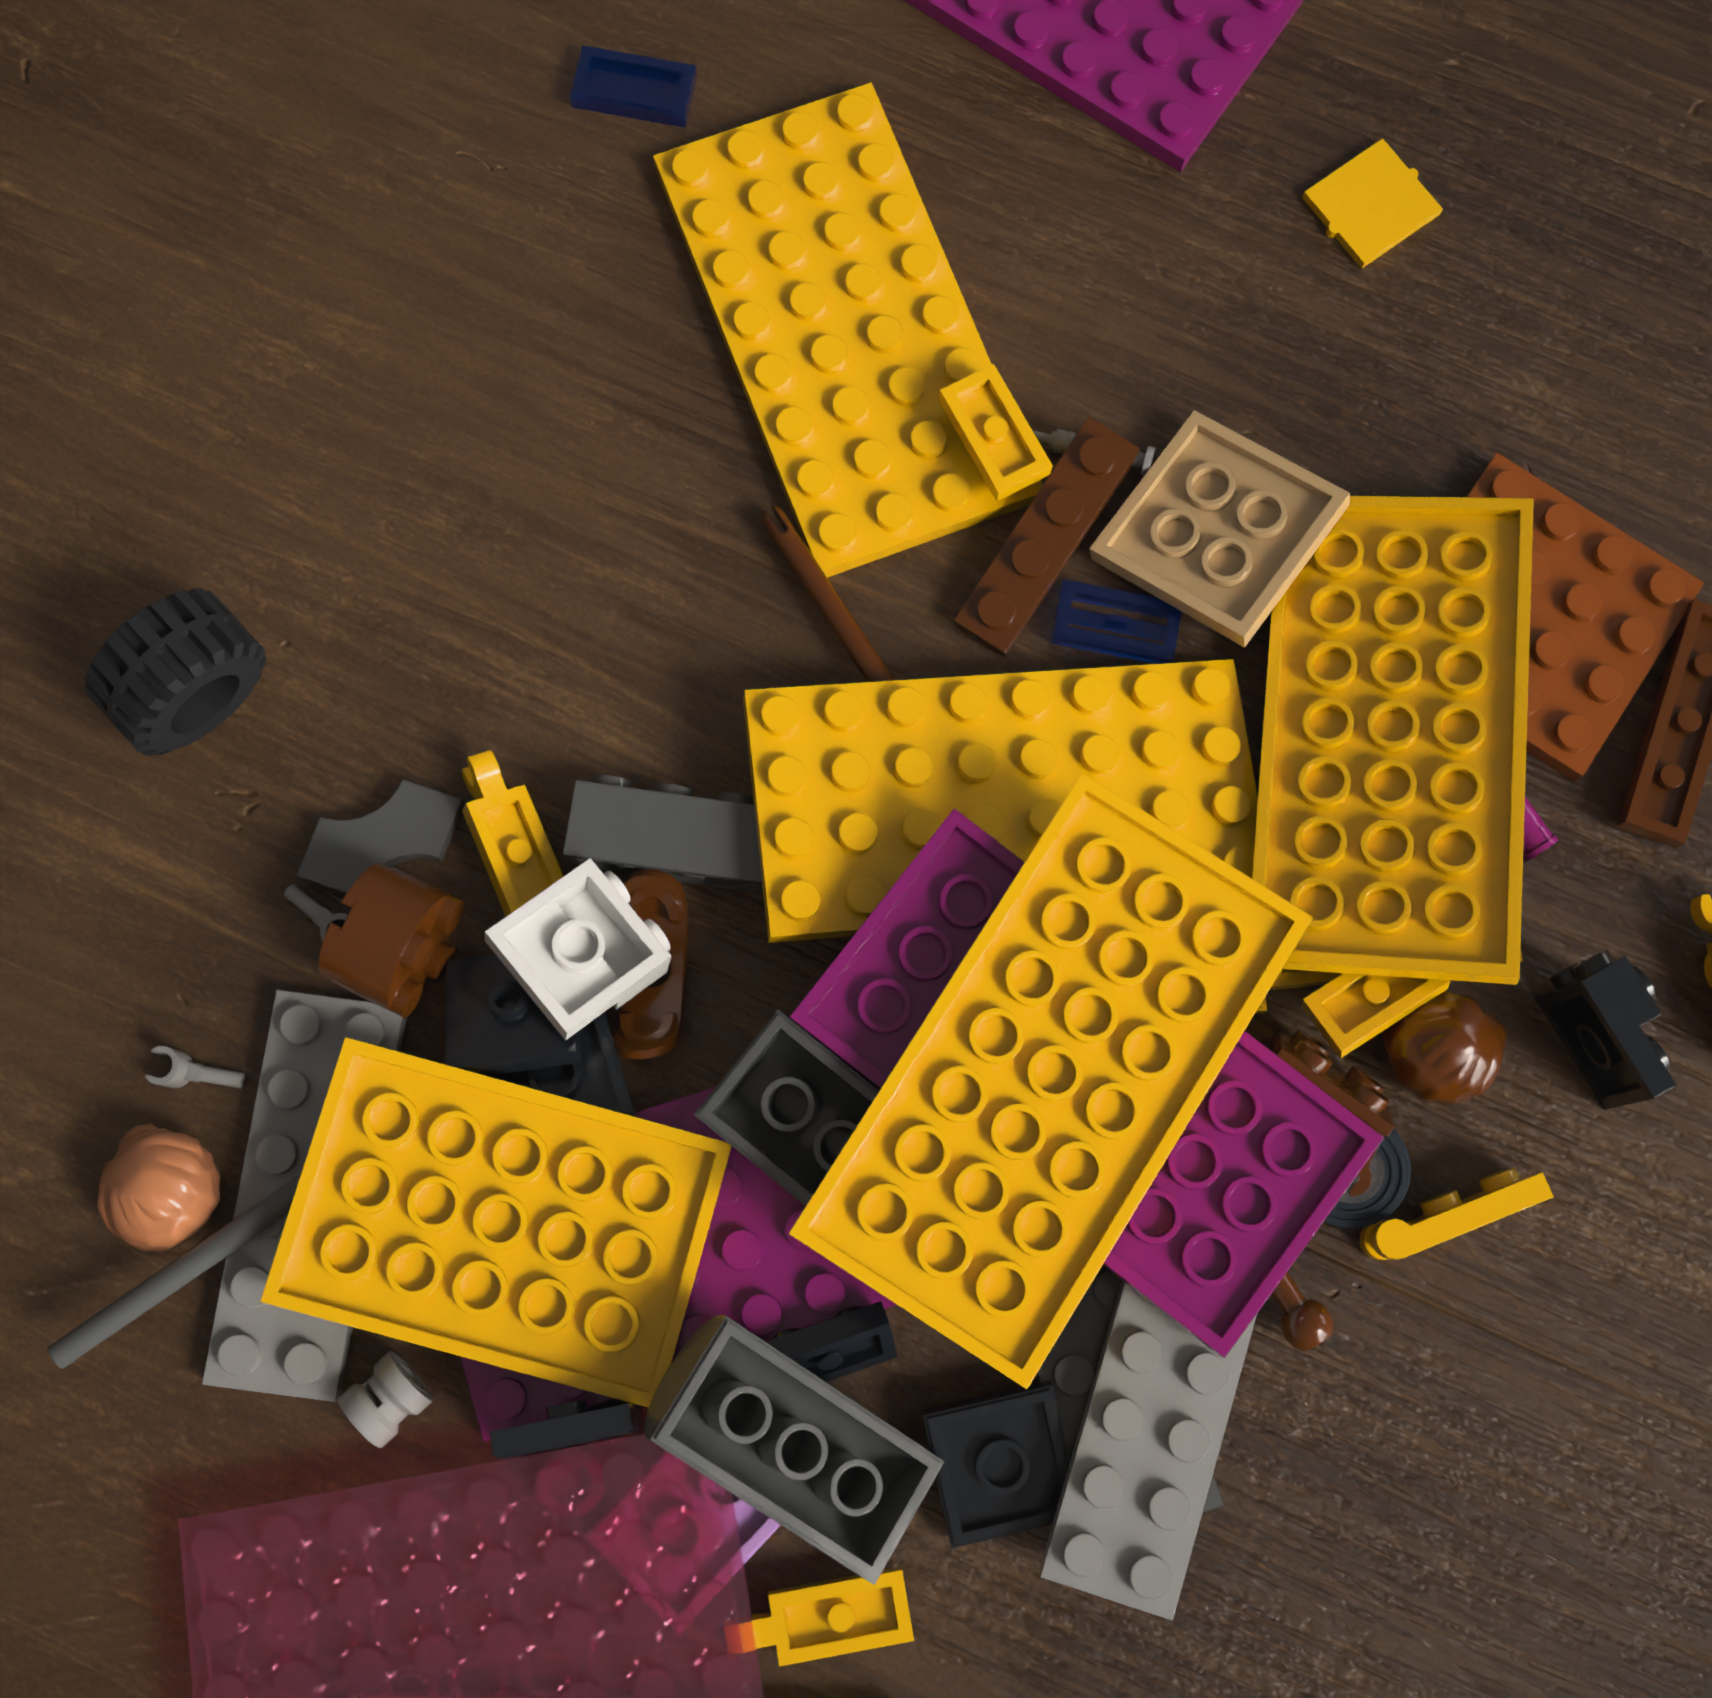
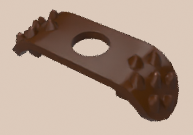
(654, 1017)

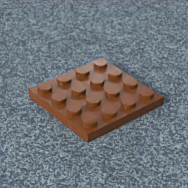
(1595, 618)

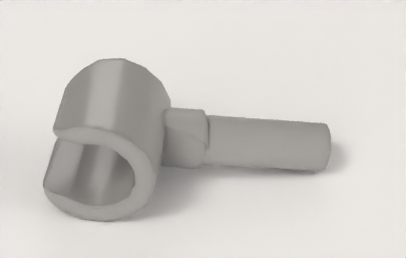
(320, 915)
(186, 1070)

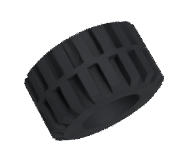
(175, 671)

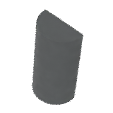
(788, 1106)
(790, 1445)

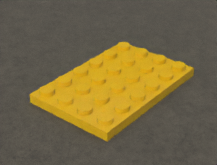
(498, 1223)

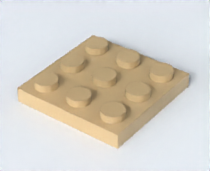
(1220, 527)

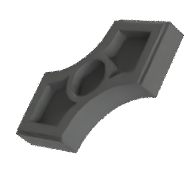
(406, 828)

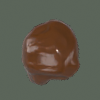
(1446, 1049)

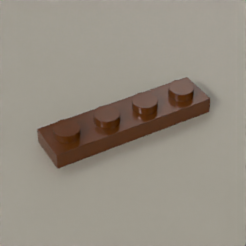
(1047, 536)
(1677, 738)

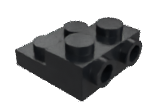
(1599, 1020)

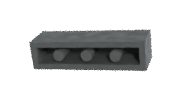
(665, 831)

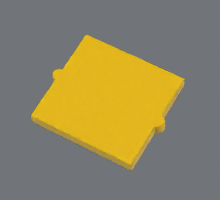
(1372, 203)

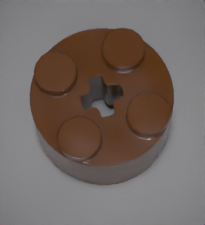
(391, 938)

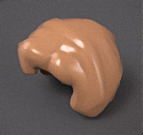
(158, 1188)

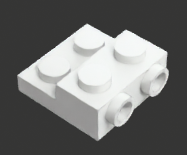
(580, 948)

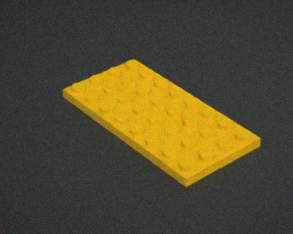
(837, 323)
(1402, 740)
(870, 770)
(1051, 1080)

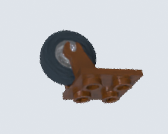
(1387, 1173)

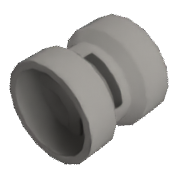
(385, 1399)

